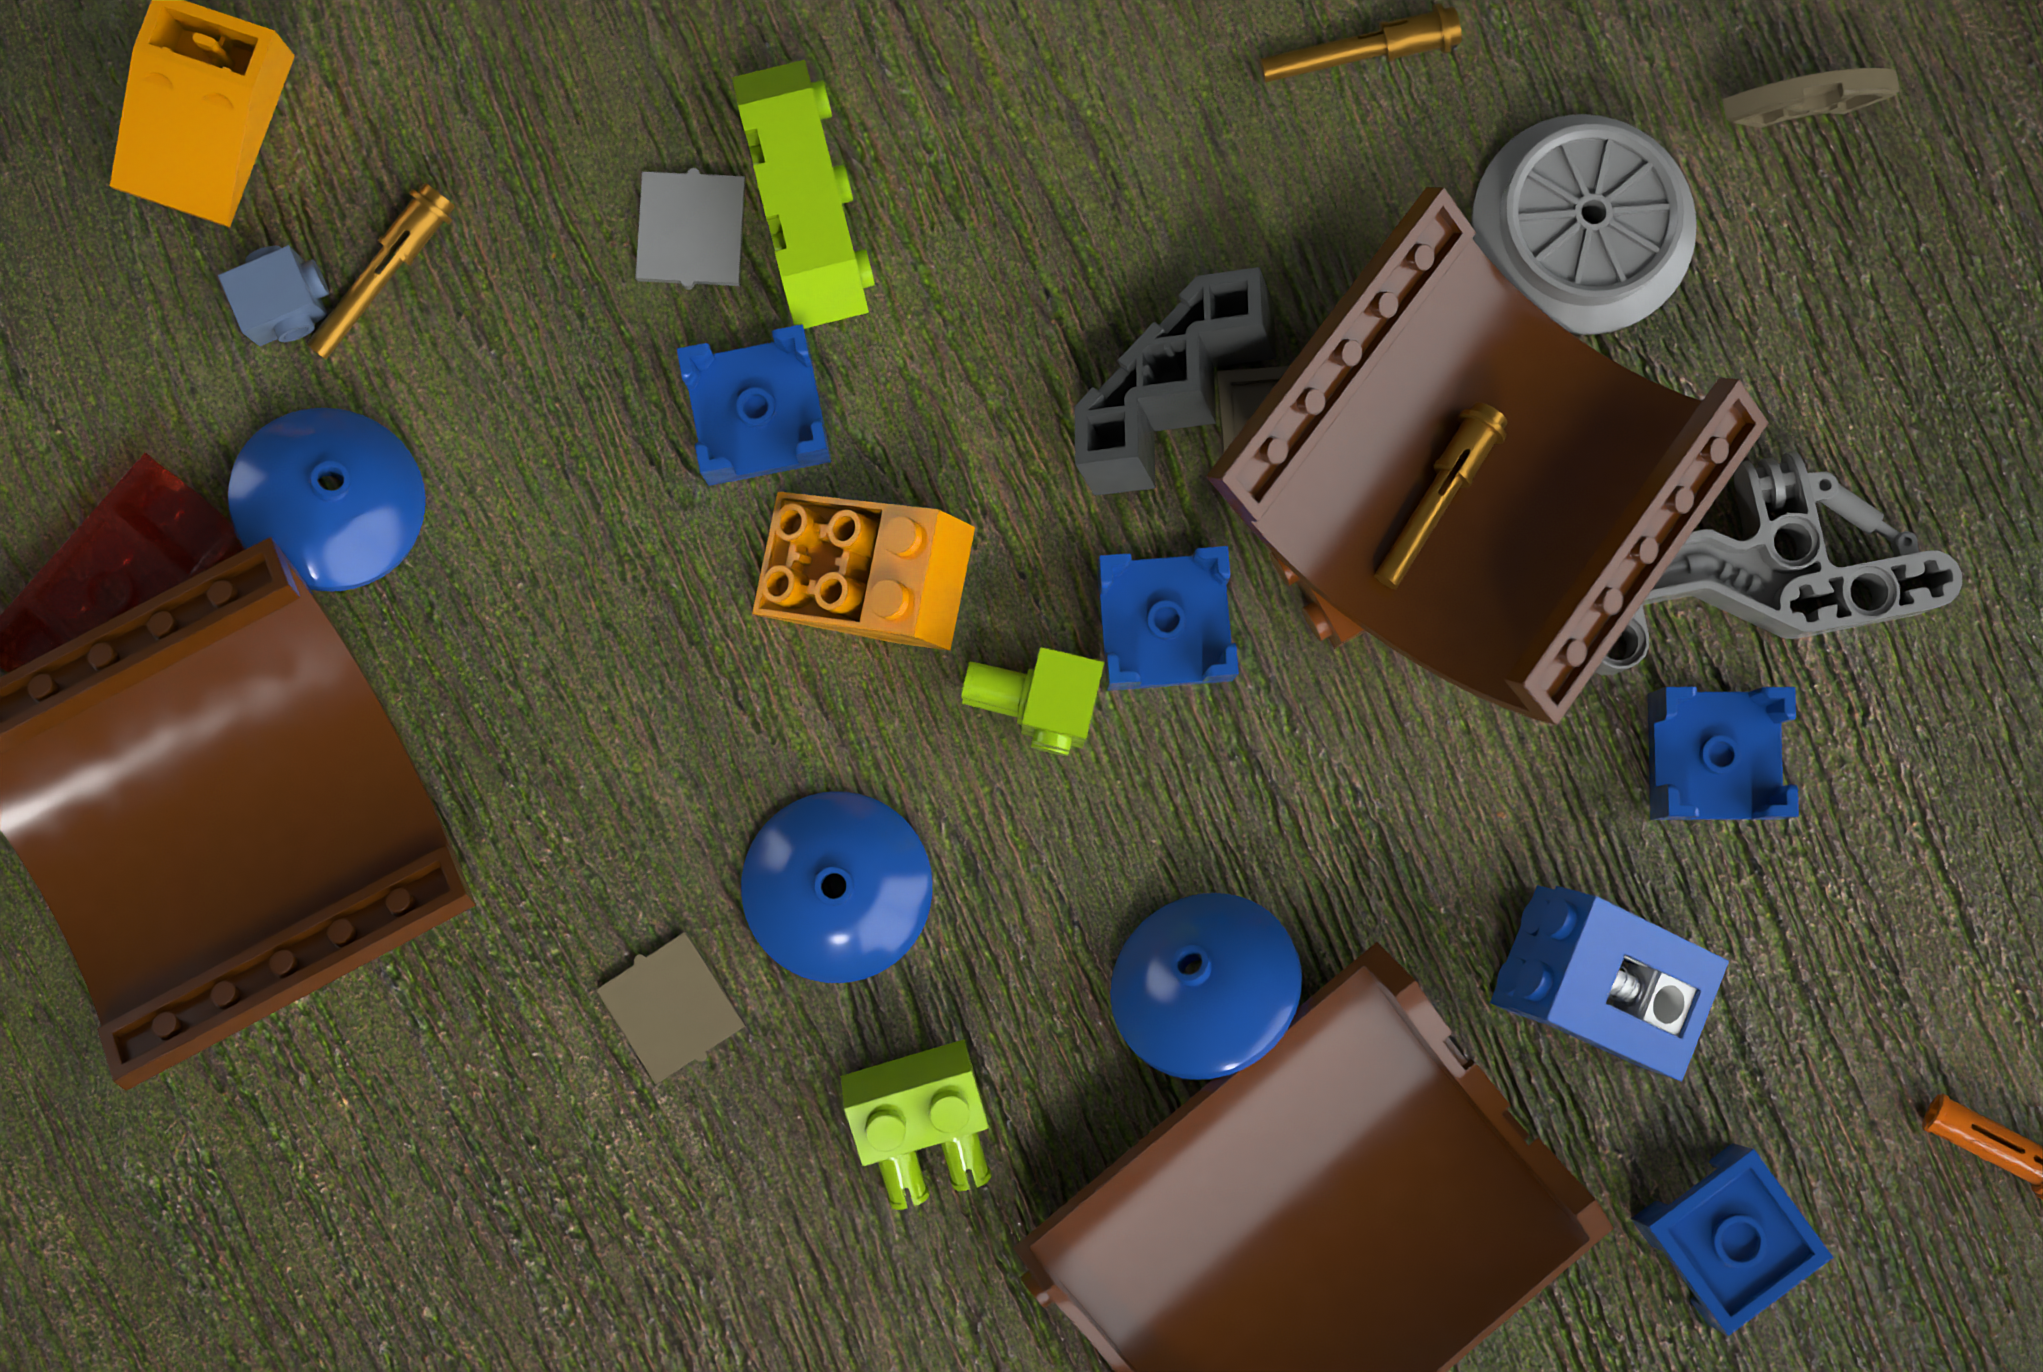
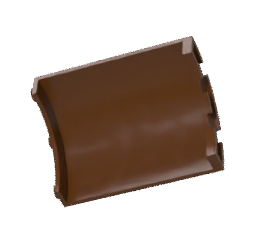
(1320, 1206)

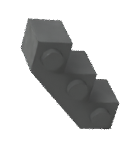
(1170, 378)

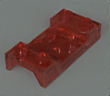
(128, 550)

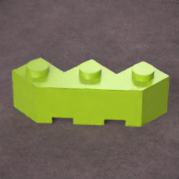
(803, 194)

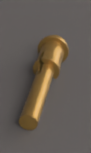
(1393, 40)
(420, 221)
(1478, 432)

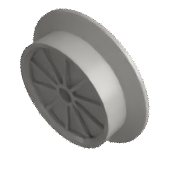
(1578, 271)

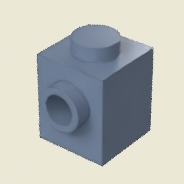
(276, 295)

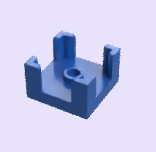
(755, 408)
(1166, 620)
(1719, 754)
(1734, 1239)

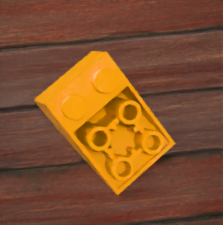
(197, 108)
(865, 569)

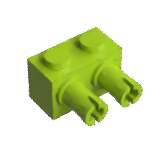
(1049, 701)
(916, 1106)

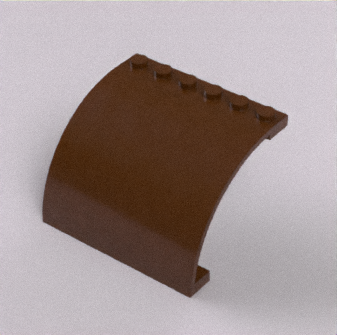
(1561, 519)
(217, 810)

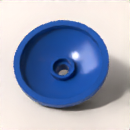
(329, 536)
(884, 894)
(1224, 1011)

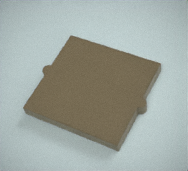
(671, 1007)

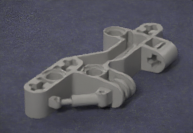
(1759, 584)

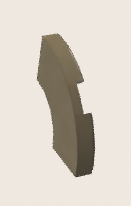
(1811, 95)

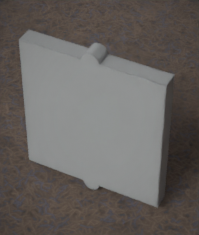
(690, 228)

